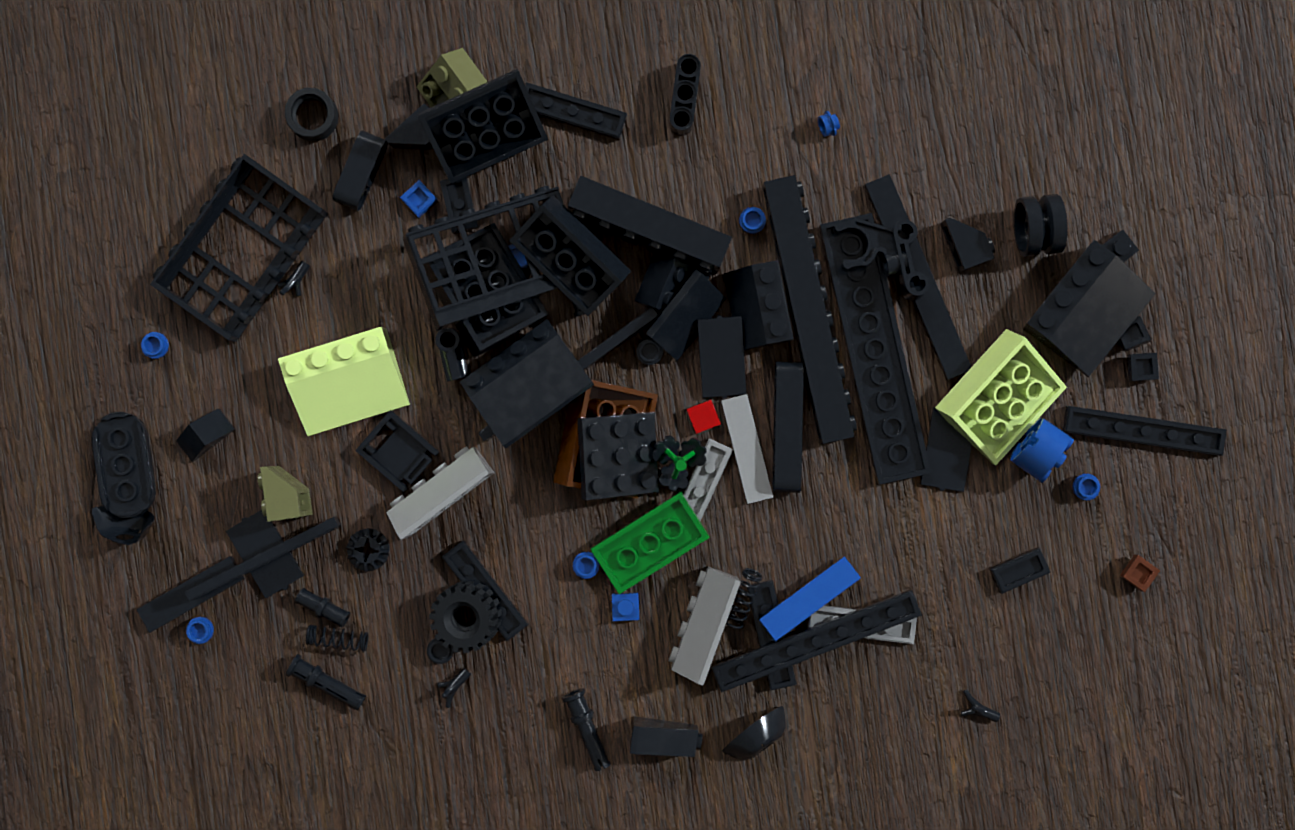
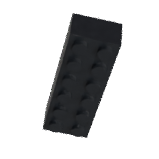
(648, 225)

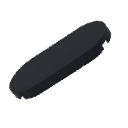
(123, 465)

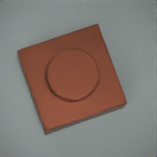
(1140, 573)

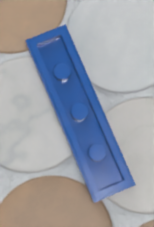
(809, 599)

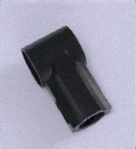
(454, 357)

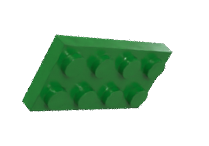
(650, 542)

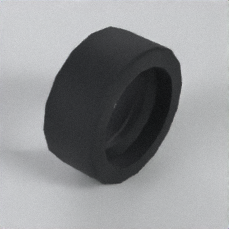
(297, 99)

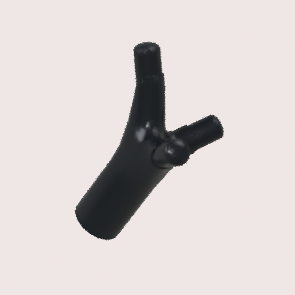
(295, 279)
(453, 685)
(979, 709)

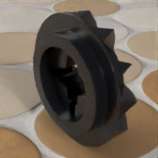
(376, 540)

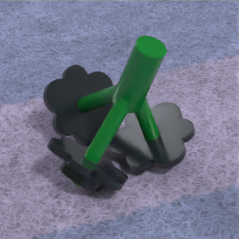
(675, 475)

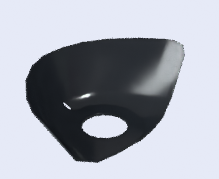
(112, 526)
(763, 731)

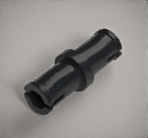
(322, 607)

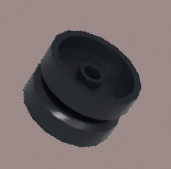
(1040, 225)

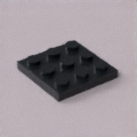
(617, 455)

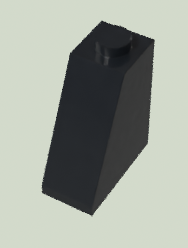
(664, 738)

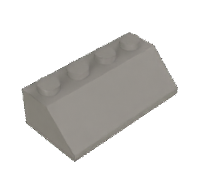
(439, 493)
(705, 624)

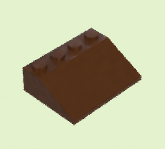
(598, 400)

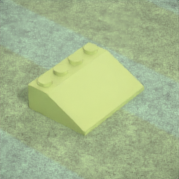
(344, 381)
(1001, 396)

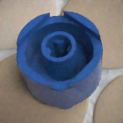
(1041, 449)

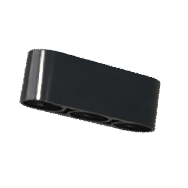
(684, 82)
(360, 170)

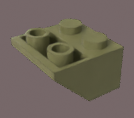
(450, 77)
(283, 494)

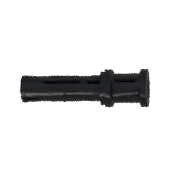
(315, 677)
(582, 717)

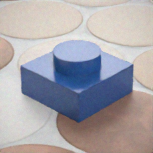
(625, 606)

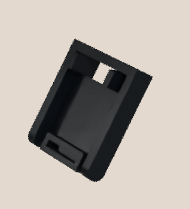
(401, 455)

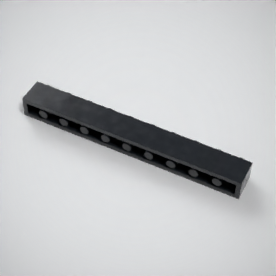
(808, 310)

